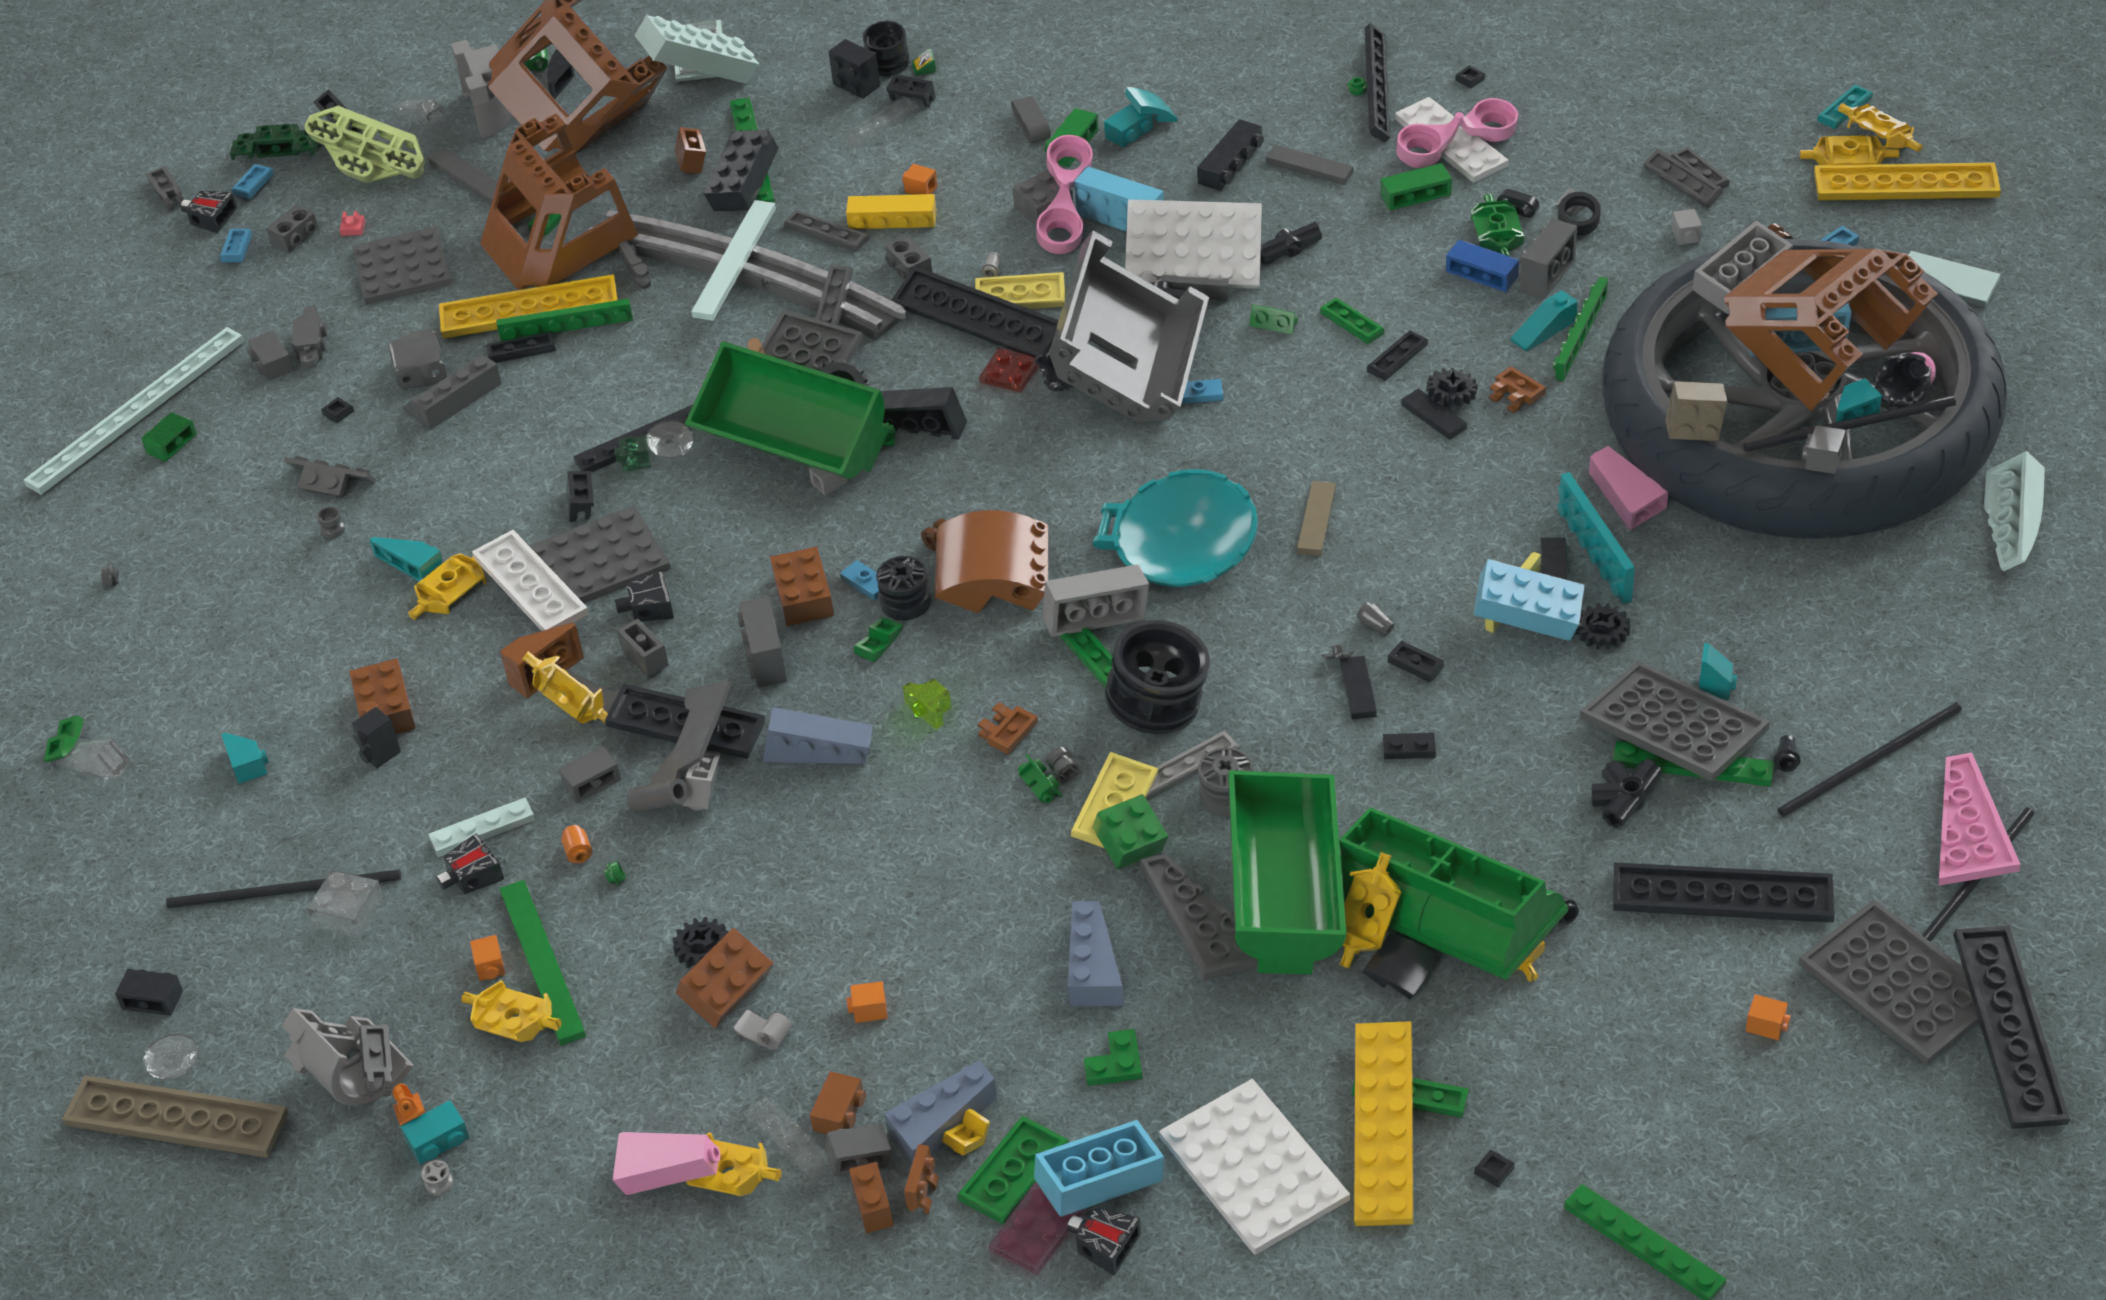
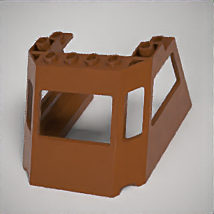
(589, 57)
(548, 188)
(1839, 279)

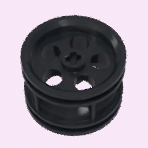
(1151, 699)

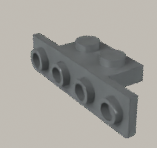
(326, 479)

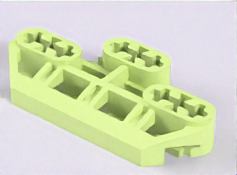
(363, 149)

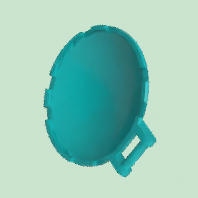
(1182, 527)

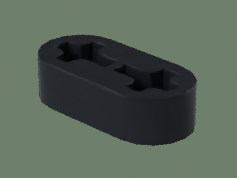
(1525, 204)

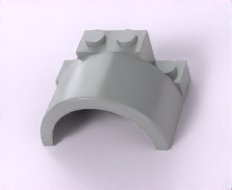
(474, 78)
(323, 1052)

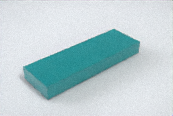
(1854, 97)

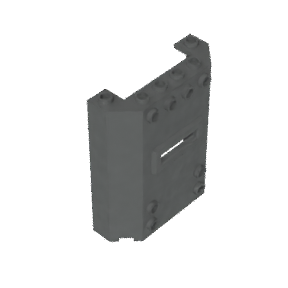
(1133, 323)

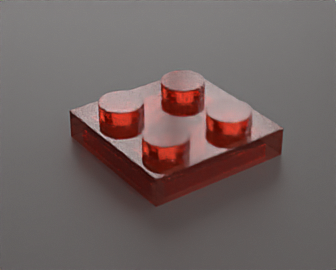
(1009, 370)

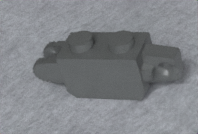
(309, 337)

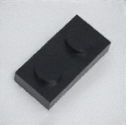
(1415, 661)
(1409, 745)

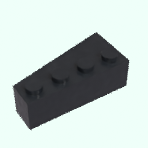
(925, 411)

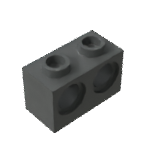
(292, 228)
(906, 254)

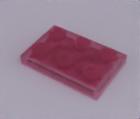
(1032, 1232)

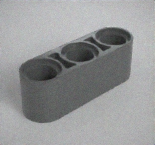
(1031, 119)

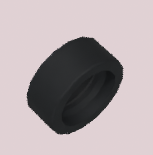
(1580, 199)

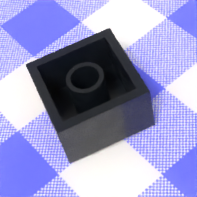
(854, 68)

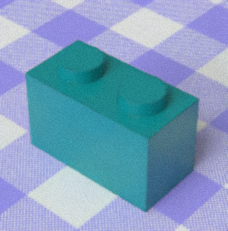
(1127, 126)
(435, 1132)

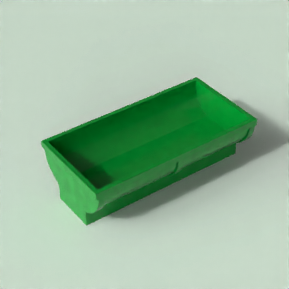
(790, 411)
(1286, 869)
(1453, 894)

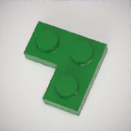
(1118, 1066)

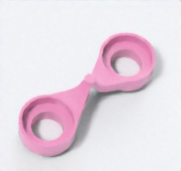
(1438, 137)
(1061, 211)

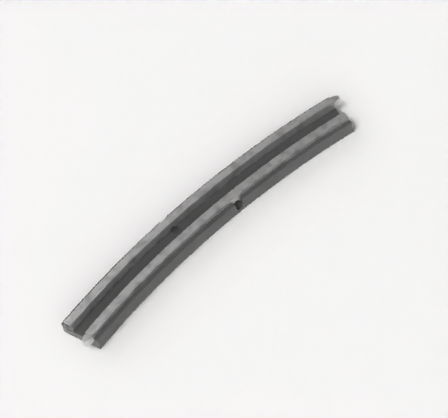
(764, 270)

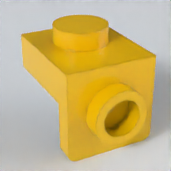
(969, 1134)

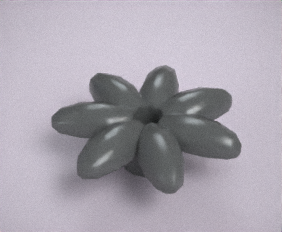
(1337, 653)

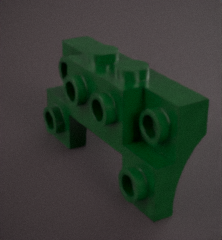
(274, 142)

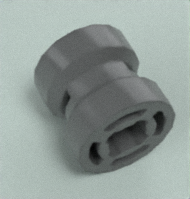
(330, 522)
(1063, 765)

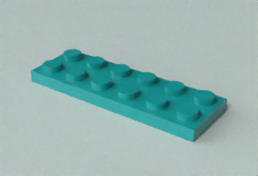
(1596, 538)

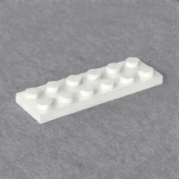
(1466, 152)
(529, 582)

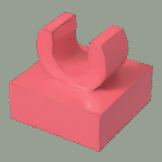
(352, 224)

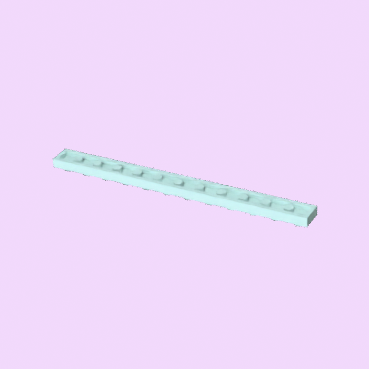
(133, 411)

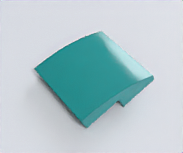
(1149, 103)

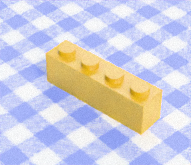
(891, 211)

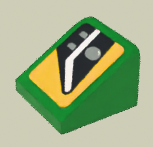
(924, 63)

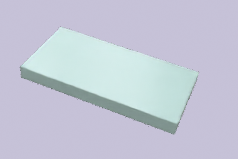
(1968, 282)

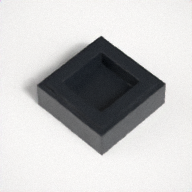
(1470, 76)
(337, 410)
(1494, 1168)

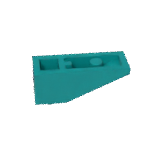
(1547, 320)
(408, 556)

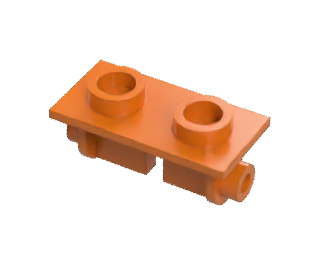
(408, 1105)

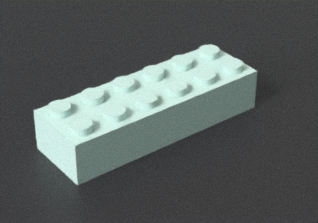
(696, 49)

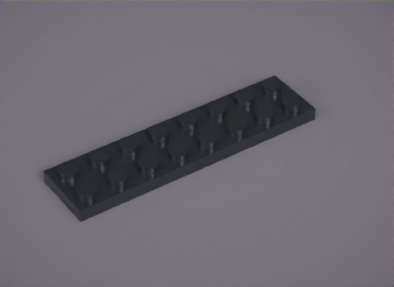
(976, 312)
(1723, 892)
(2011, 1027)

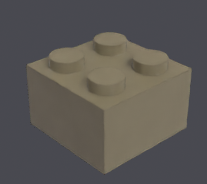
(1696, 411)

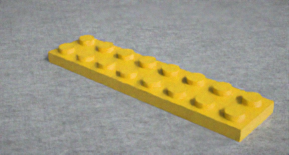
(1906, 181)
(481, 312)
(1383, 1124)

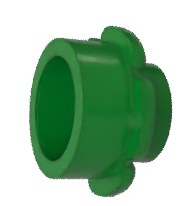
(1357, 86)
(614, 873)

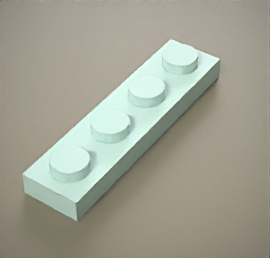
(485, 825)

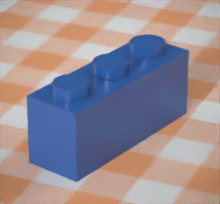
(1482, 265)

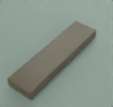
(1316, 518)

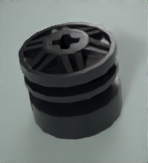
(889, 44)
(903, 588)

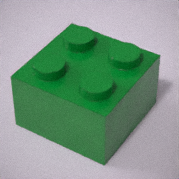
(1130, 831)

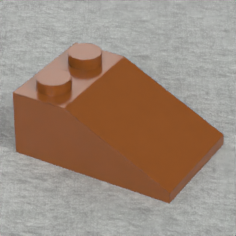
(557, 641)

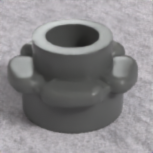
(109, 576)

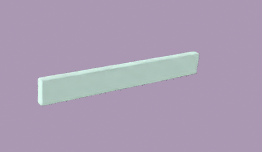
(733, 260)

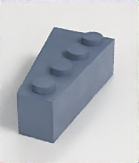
(815, 739)
(1092, 964)
(939, 1109)

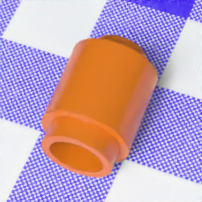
(576, 844)

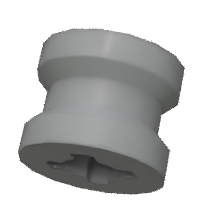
(437, 1170)

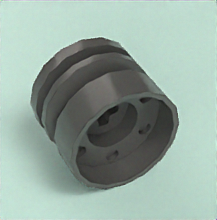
(1214, 777)

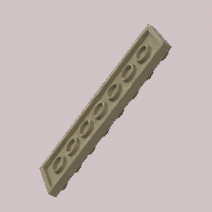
(176, 1116)

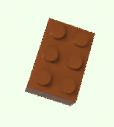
(802, 586)
(384, 688)
(724, 977)

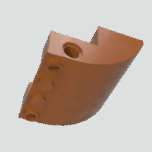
(991, 556)

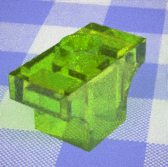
(928, 701)

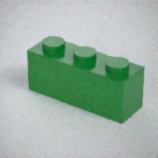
(1080, 124)
(1416, 186)

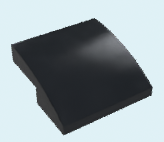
(1400, 964)

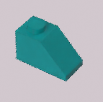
(1858, 400)
(1716, 673)
(245, 757)

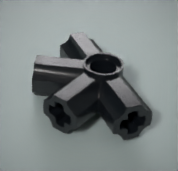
(1623, 790)

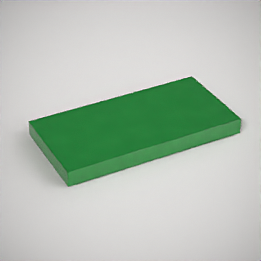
(1009, 1170)

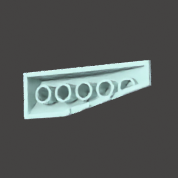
(2014, 507)

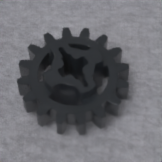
(1452, 387)
(1603, 626)
(697, 940)

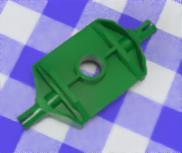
(1501, 235)

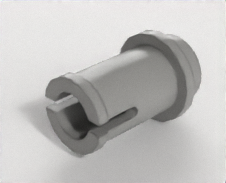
(991, 268)

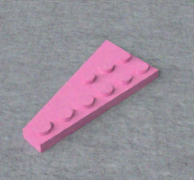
(1972, 831)

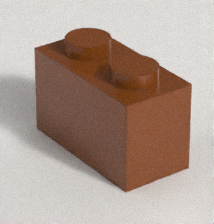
(690, 150)
(837, 1103)
(871, 1197)

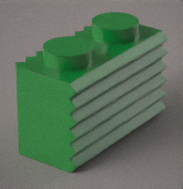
(168, 436)

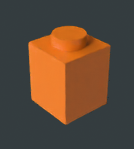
(919, 180)
(487, 957)
(867, 1002)
(1767, 1017)

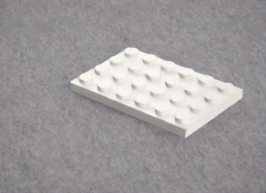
(1194, 241)
(1254, 1166)

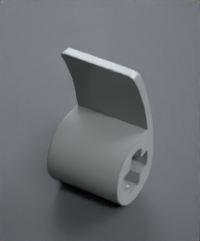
(761, 1031)

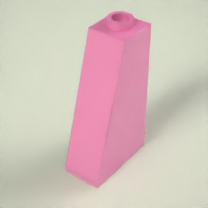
(1627, 487)
(662, 1159)

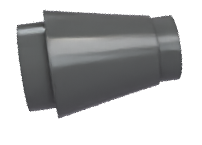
(1375, 618)

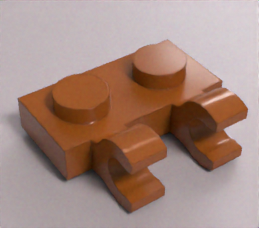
(1519, 385)
(1012, 728)
(919, 1178)

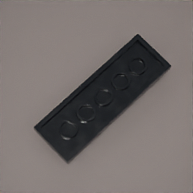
(665, 714)

